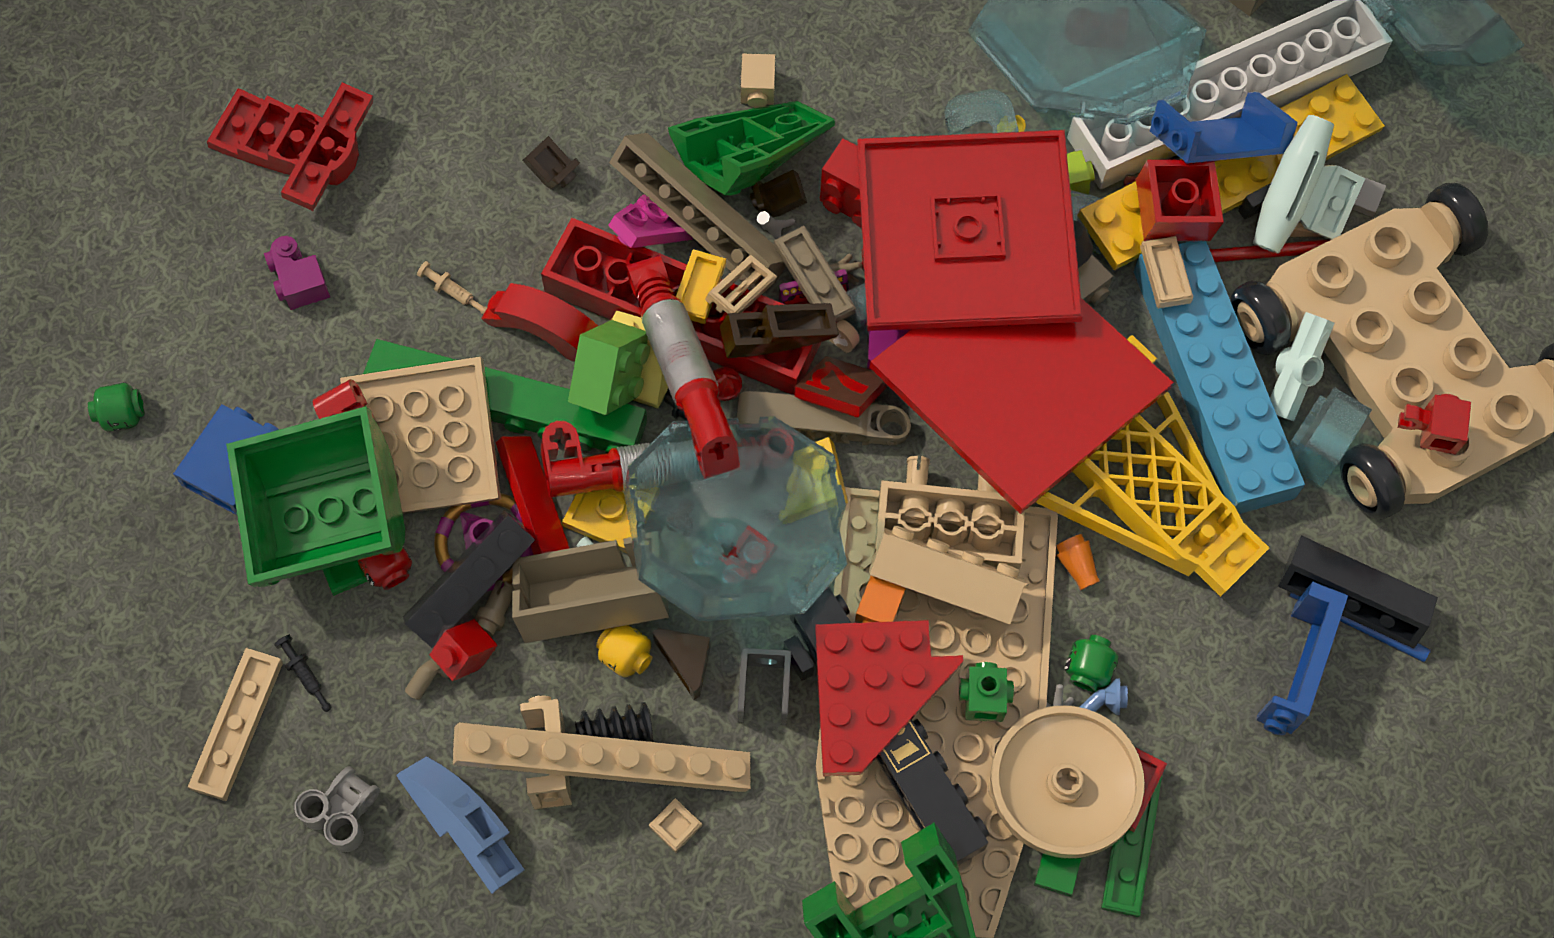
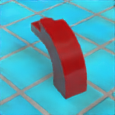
(540, 315)

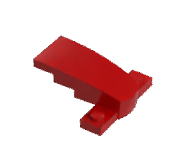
(295, 140)

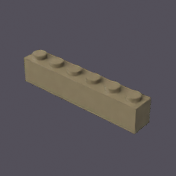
(693, 205)

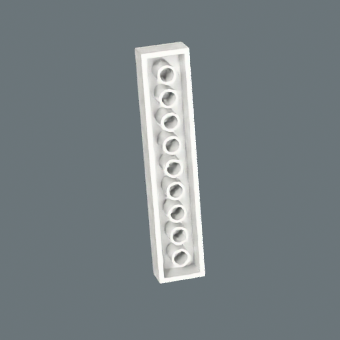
(1276, 63)

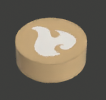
(847, 337)

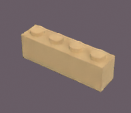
(947, 575)

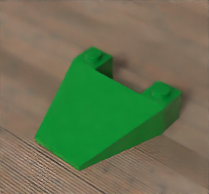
(921, 907)

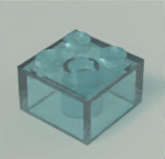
(1327, 435)

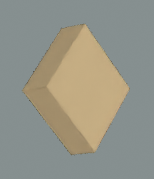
(675, 825)

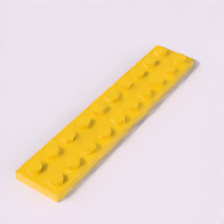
(1116, 219)

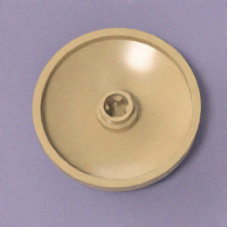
(1067, 781)

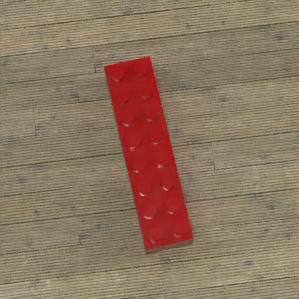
(592, 274)

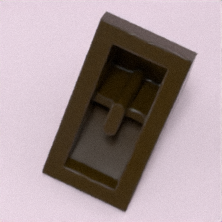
(686, 656)

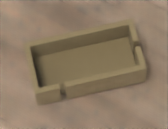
(581, 592)

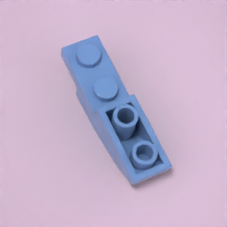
(469, 821)

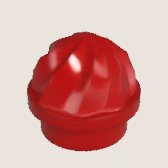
(728, 383)

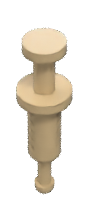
(450, 287)

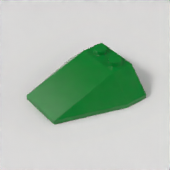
(748, 144)

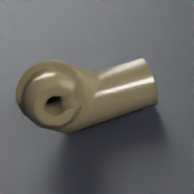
(423, 678)

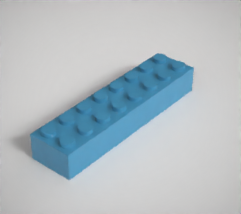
(1223, 387)

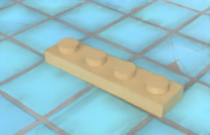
(235, 724)

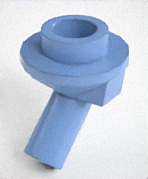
(1112, 696)

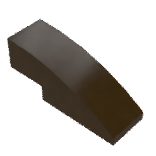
(777, 329)

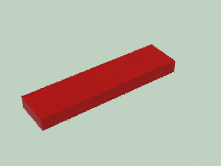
(531, 493)

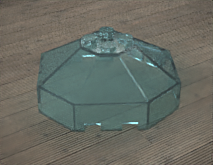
(774, 509)

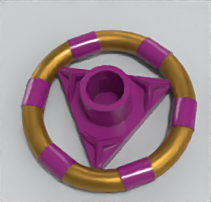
(472, 528)

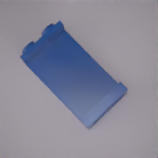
(1258, 132)

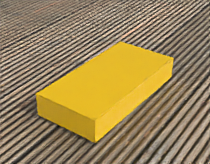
(699, 278)

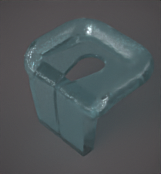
(977, 107)

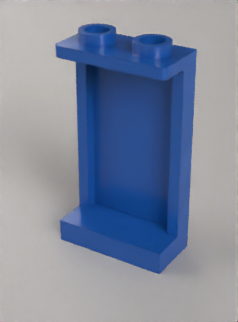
(1323, 610)

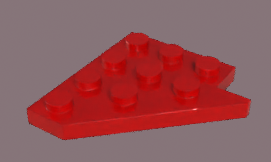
(872, 687)

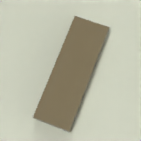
(813, 272)

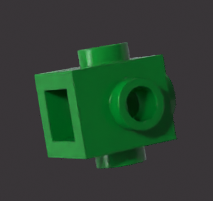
(986, 692)

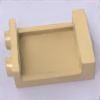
(551, 789)

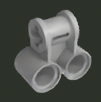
(340, 808)

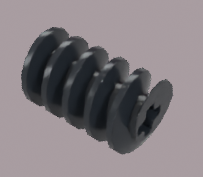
(627, 727)

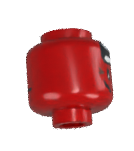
(386, 570)

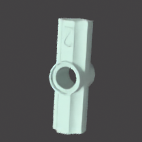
(1300, 365)

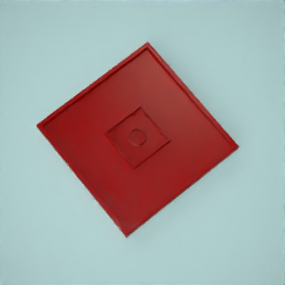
(968, 231)
(1023, 397)

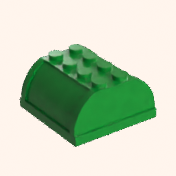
(315, 496)

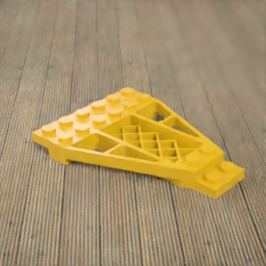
(1212, 545)

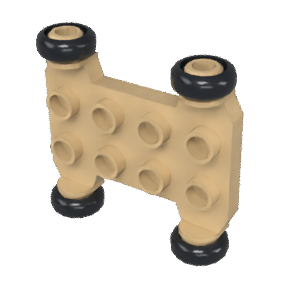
(1403, 341)

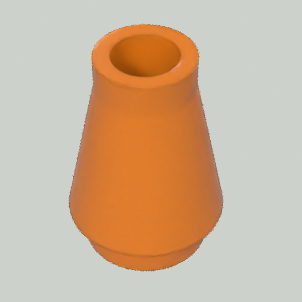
(1078, 560)

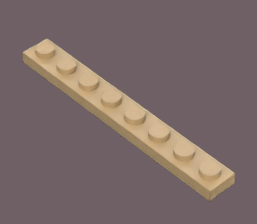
(600, 757)

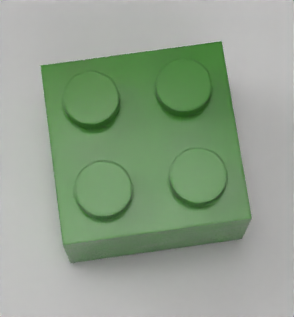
(609, 367)

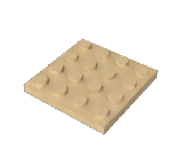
(436, 432)

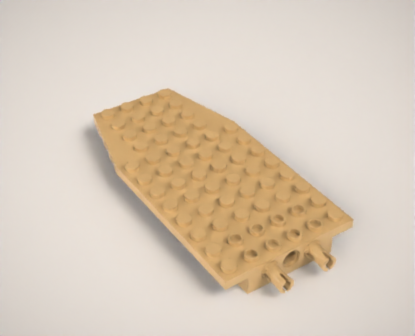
(863, 812)

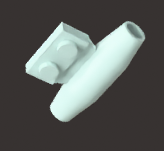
(1307, 190)

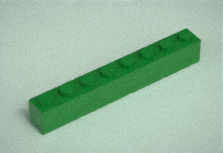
(528, 403)

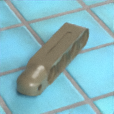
(823, 422)

